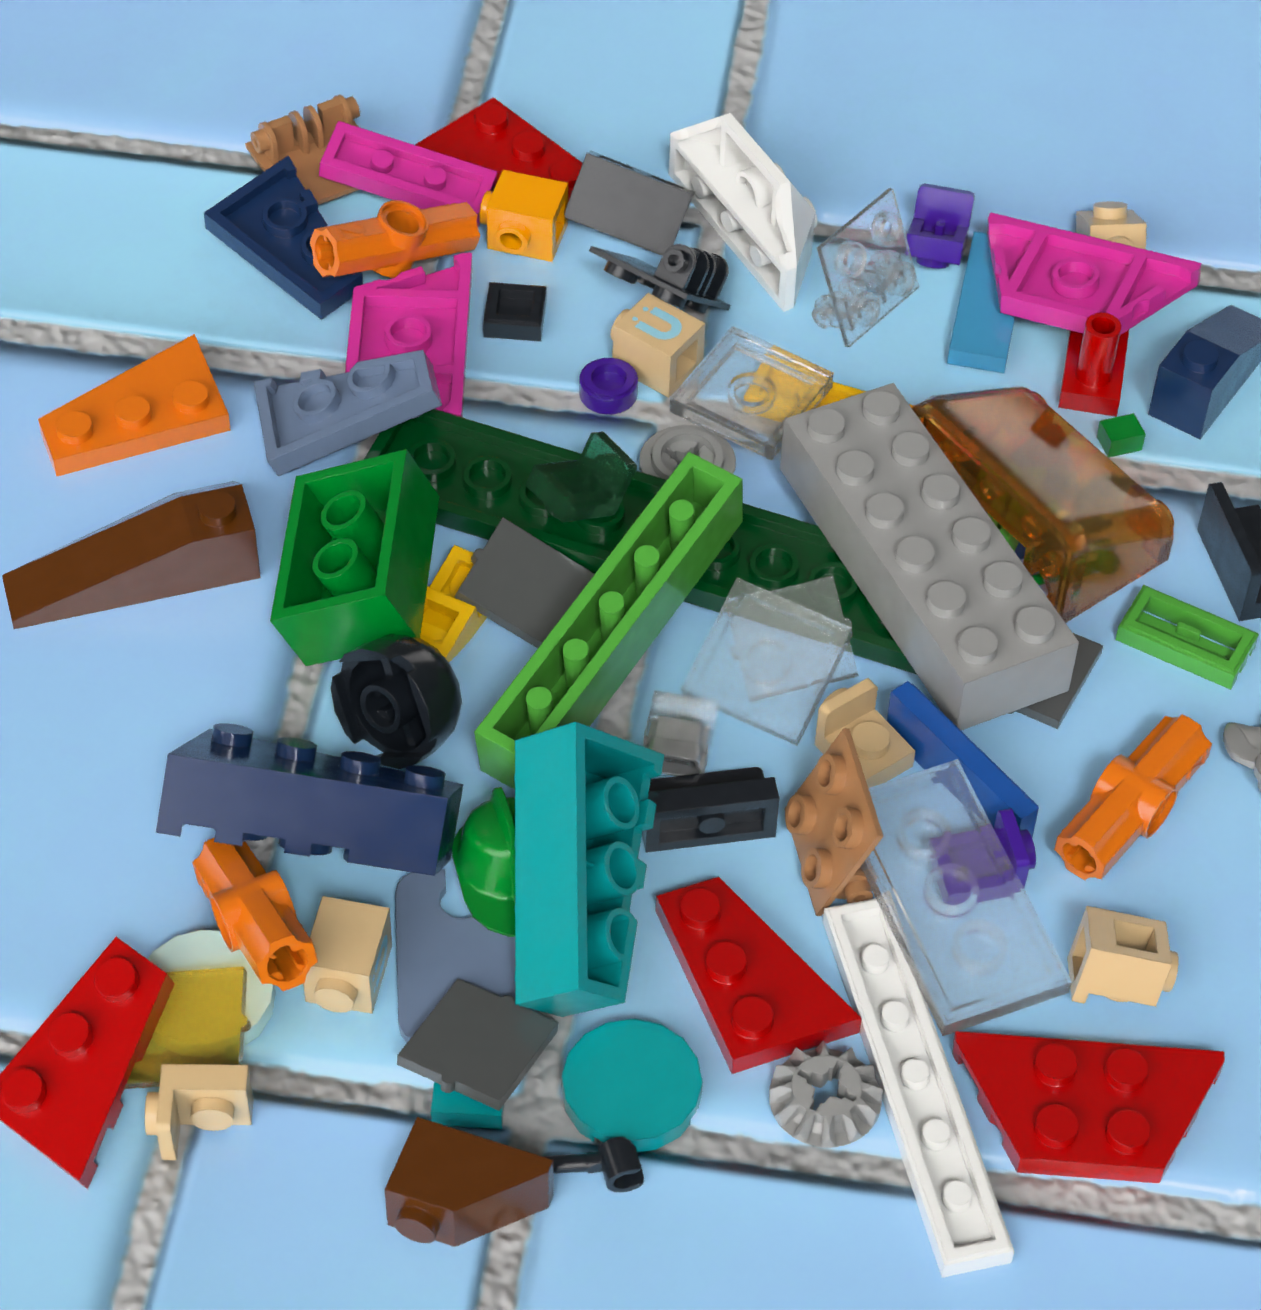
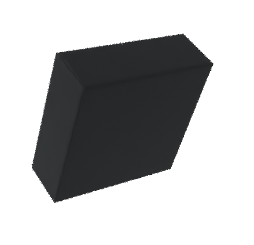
(515, 311)

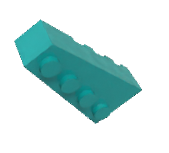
(578, 865)

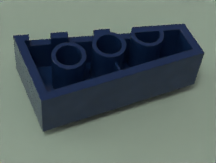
(310, 800)

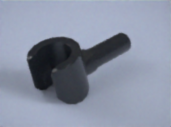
(614, 1158)

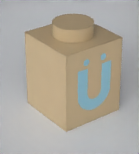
(658, 343)
(351, 953)

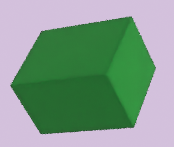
(1121, 435)

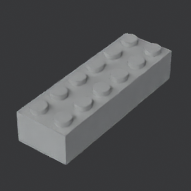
(927, 557)

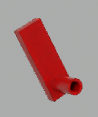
(1095, 366)

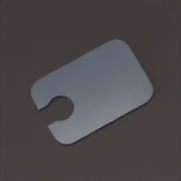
(440, 949)

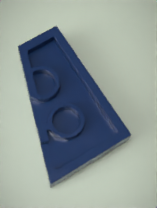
(272, 229)

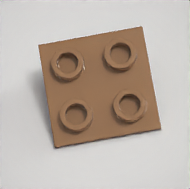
(305, 143)
(834, 826)

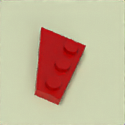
(504, 141)
(747, 979)
(74, 1068)

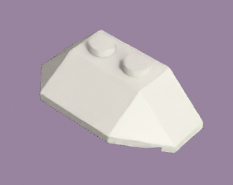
(747, 202)

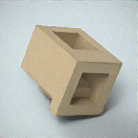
(1121, 958)

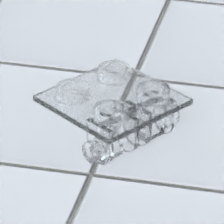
(865, 270)

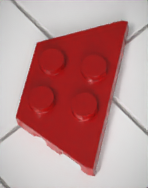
(1088, 1103)

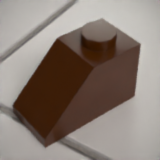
(462, 1185)

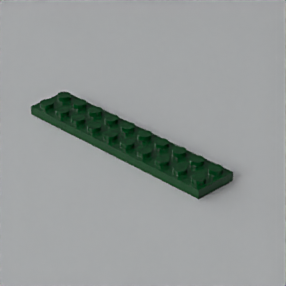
(484, 476)

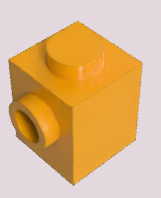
(525, 215)

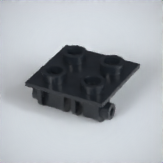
(682, 277)

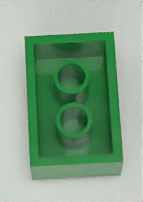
(355, 556)

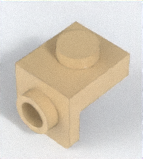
(1113, 223)

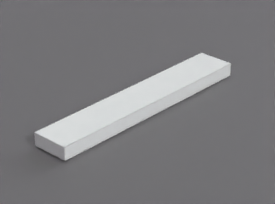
(918, 1093)

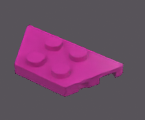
(1068, 276)
(416, 315)

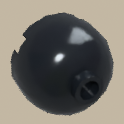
(397, 698)

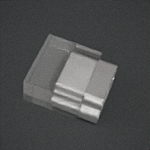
(681, 731)

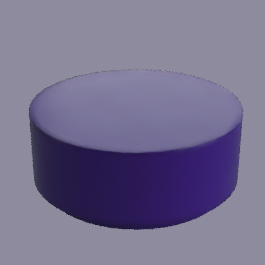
(608, 386)

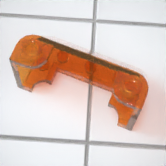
(1052, 491)

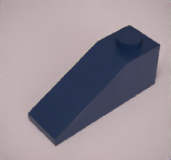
(1206, 370)

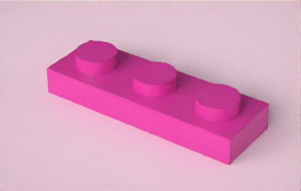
(402, 170)

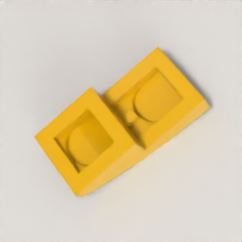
(447, 620)

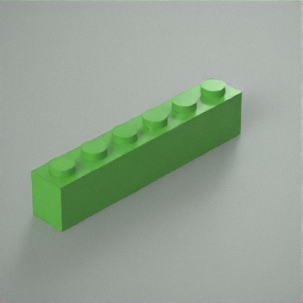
(616, 612)

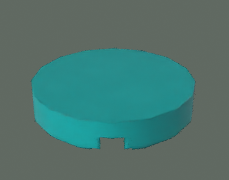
(632, 1084)

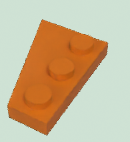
(137, 412)

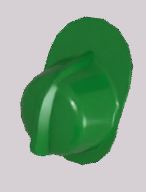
(486, 863)

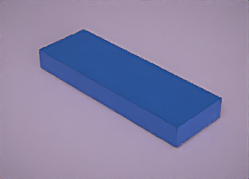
(941, 741)

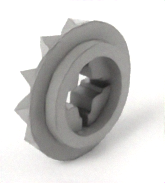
(669, 447)
(838, 1119)

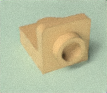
(878, 745)
(197, 1096)

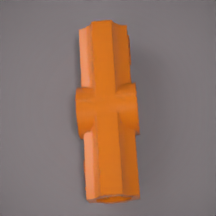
(394, 239)
(1133, 797)
(255, 913)

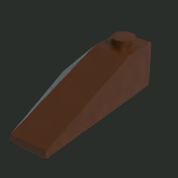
(159, 552)

